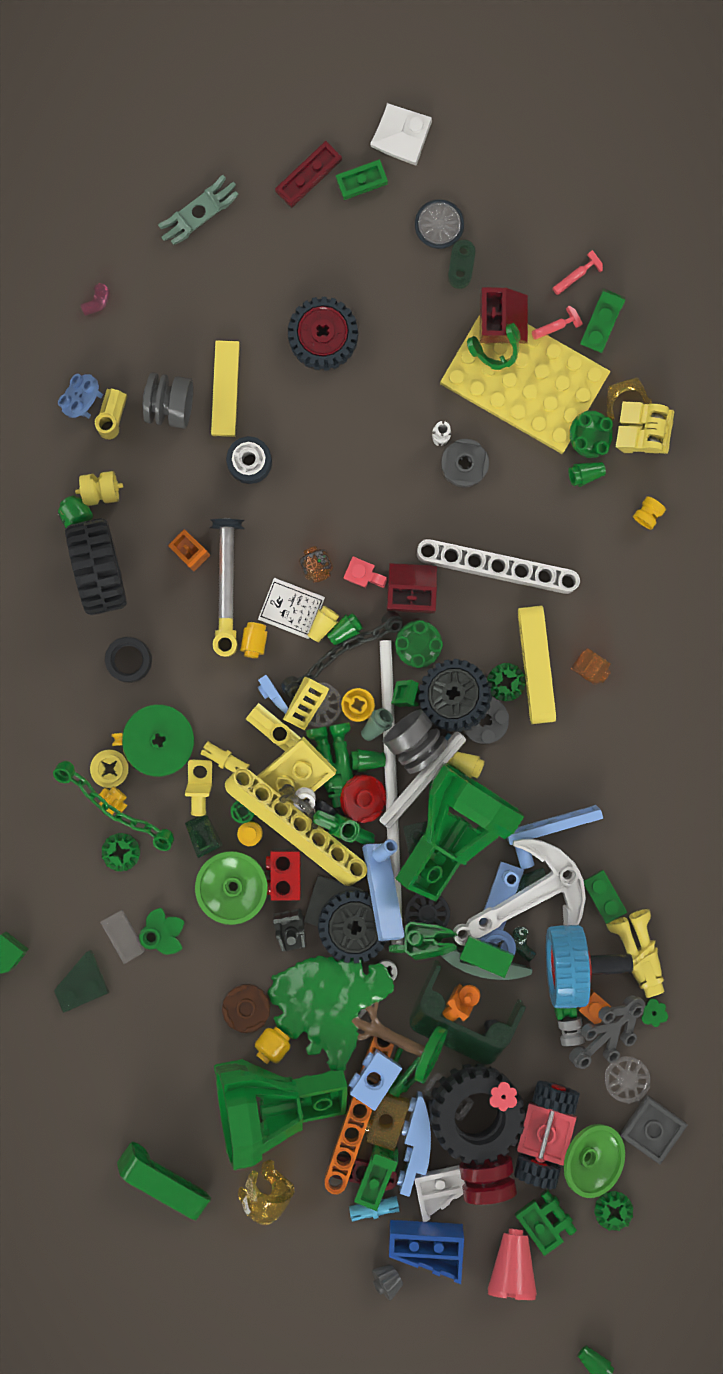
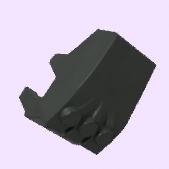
(290, 929)

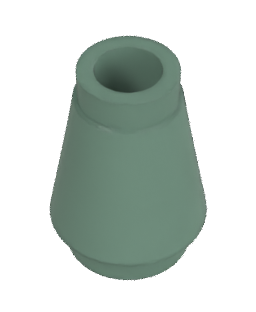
(378, 723)

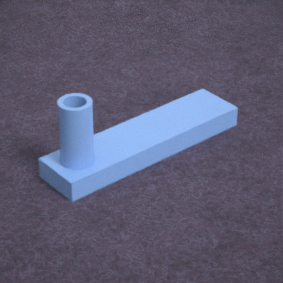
(550, 826)
(503, 887)
(383, 890)

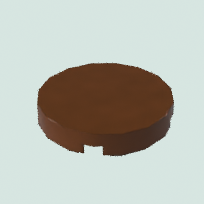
(246, 1008)

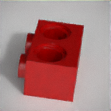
(291, 875)

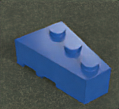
(429, 1246)

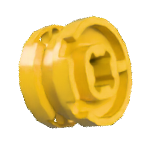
(358, 704)

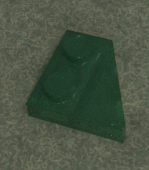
(81, 984)

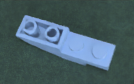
(418, 1135)

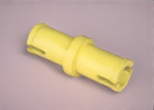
(223, 758)

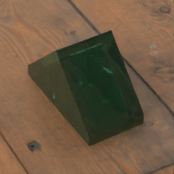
(203, 835)

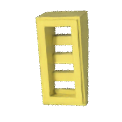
(298, 699)

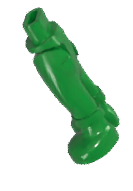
(343, 762)

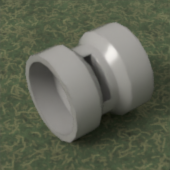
(571, 1031)

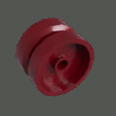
(488, 1182)

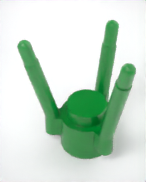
(401, 1083)

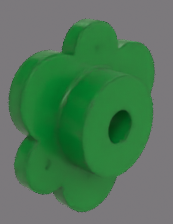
(659, 1016)

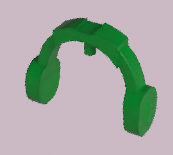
(477, 351)

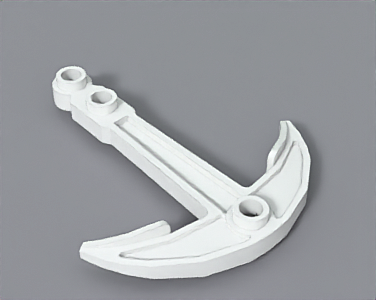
(539, 891)

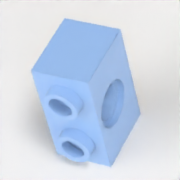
(374, 1093)

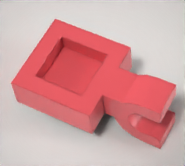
(361, 573)

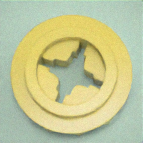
(97, 768)

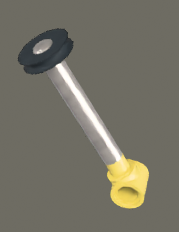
(226, 579)

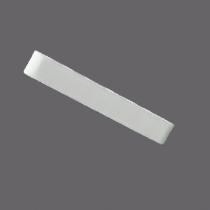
(509, 563)

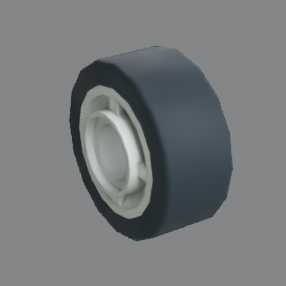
(249, 446)

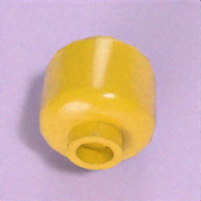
(272, 1045)

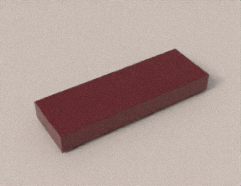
(308, 174)

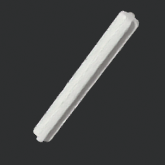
(421, 781)

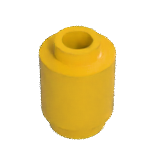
(254, 640)

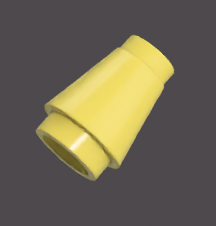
(323, 623)
(467, 764)

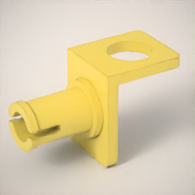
(199, 787)

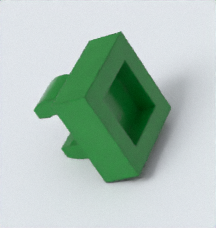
(405, 693)

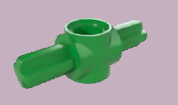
(337, 822)

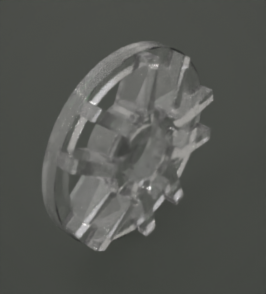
(627, 1080)

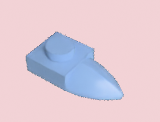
(268, 690)

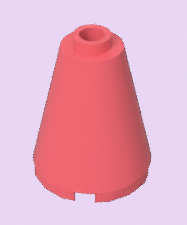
(513, 1268)

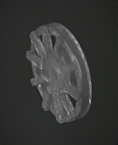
(324, 706)

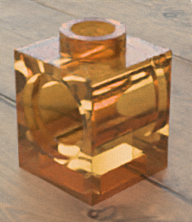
(591, 667)

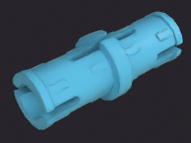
(386, 1206)

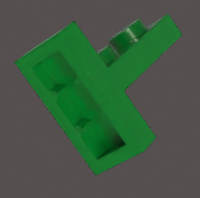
(602, 320)
(376, 1177)

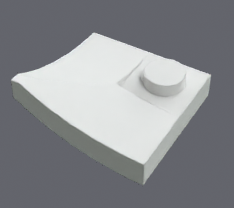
(401, 134)

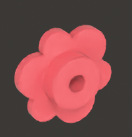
(508, 1100)

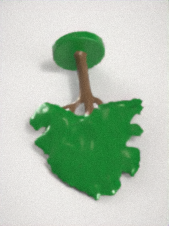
(326, 1001)

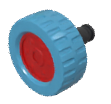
(572, 966)

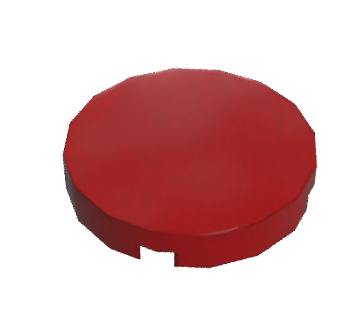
(363, 798)

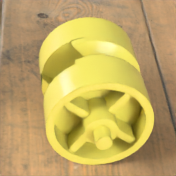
(101, 488)

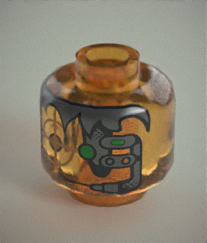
(316, 564)

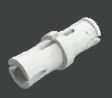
(445, 429)

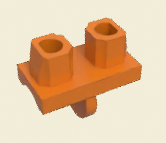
(461, 1002)

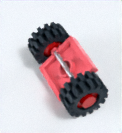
(546, 1134)

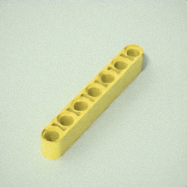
(285, 827)

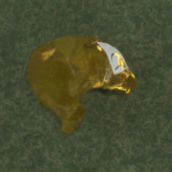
(261, 1207)

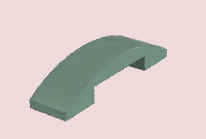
(514, 972)

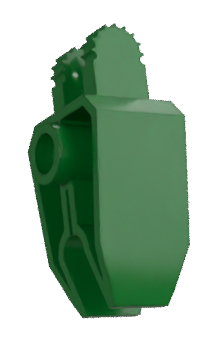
(423, 941)

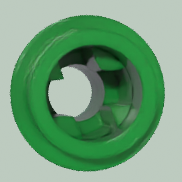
(585, 473)
(345, 629)
(366, 760)
(594, 1361)

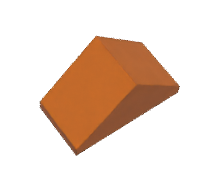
(189, 550)

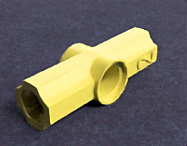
(267, 722)

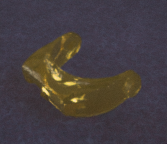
(618, 388)

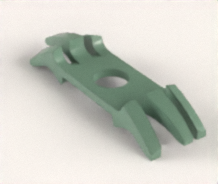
(208, 201)

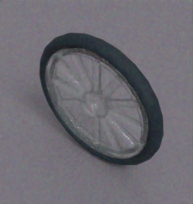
(439, 224)

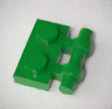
(539, 1226)

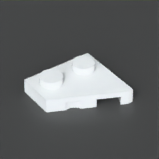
(438, 1189)

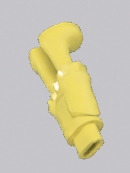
(645, 959)

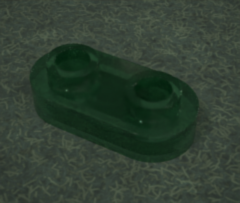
(462, 263)

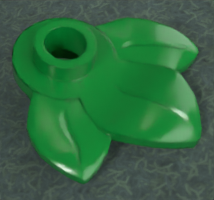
(165, 931)

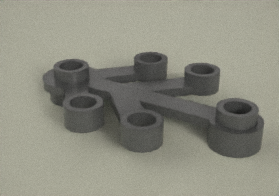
(630, 1009)

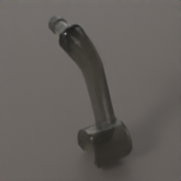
(290, 794)

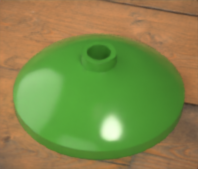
(217, 897)
(594, 1160)

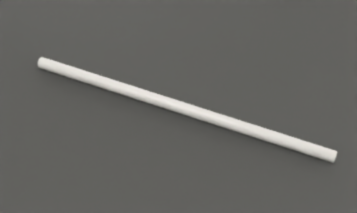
(390, 766)

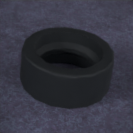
(110, 657)

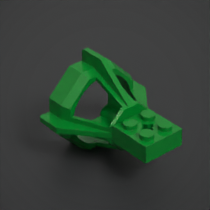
(450, 838)
(283, 1107)

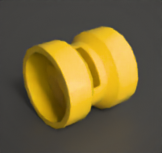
(649, 512)

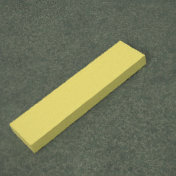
(225, 388)

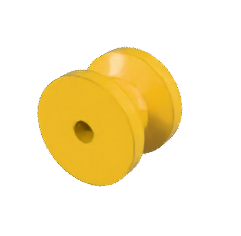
(250, 833)

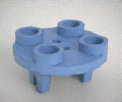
(79, 396)

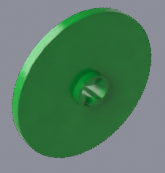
(141, 731)

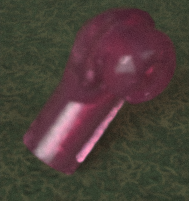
(99, 301)

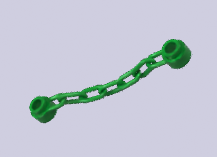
(64, 774)

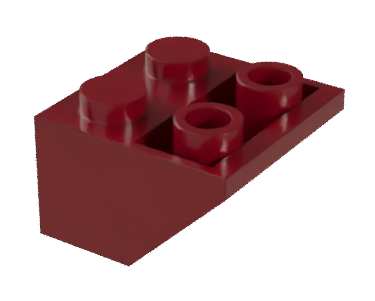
(498, 310)
(412, 588)

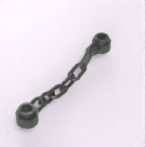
(390, 621)

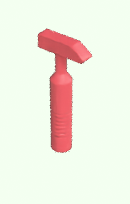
(578, 273)
(559, 324)

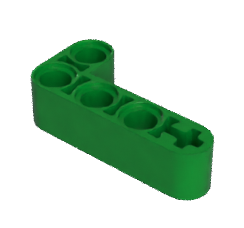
(161, 1183)

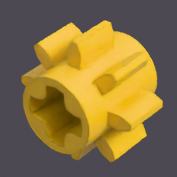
(114, 798)

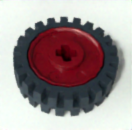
(323, 316)

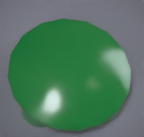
(591, 434)
(418, 644)

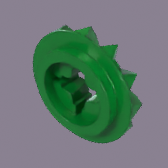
(511, 671)
(125, 842)
(614, 1199)

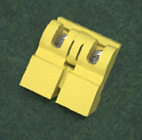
(645, 428)

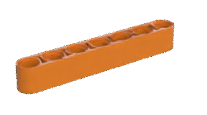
(356, 1121)

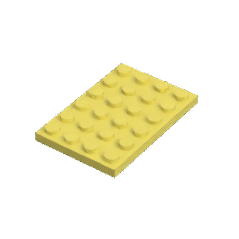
(536, 393)

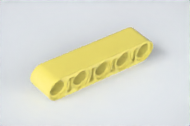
(536, 664)

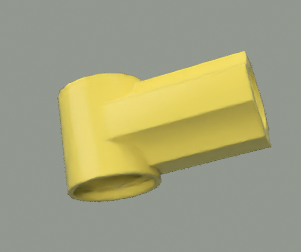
(111, 412)

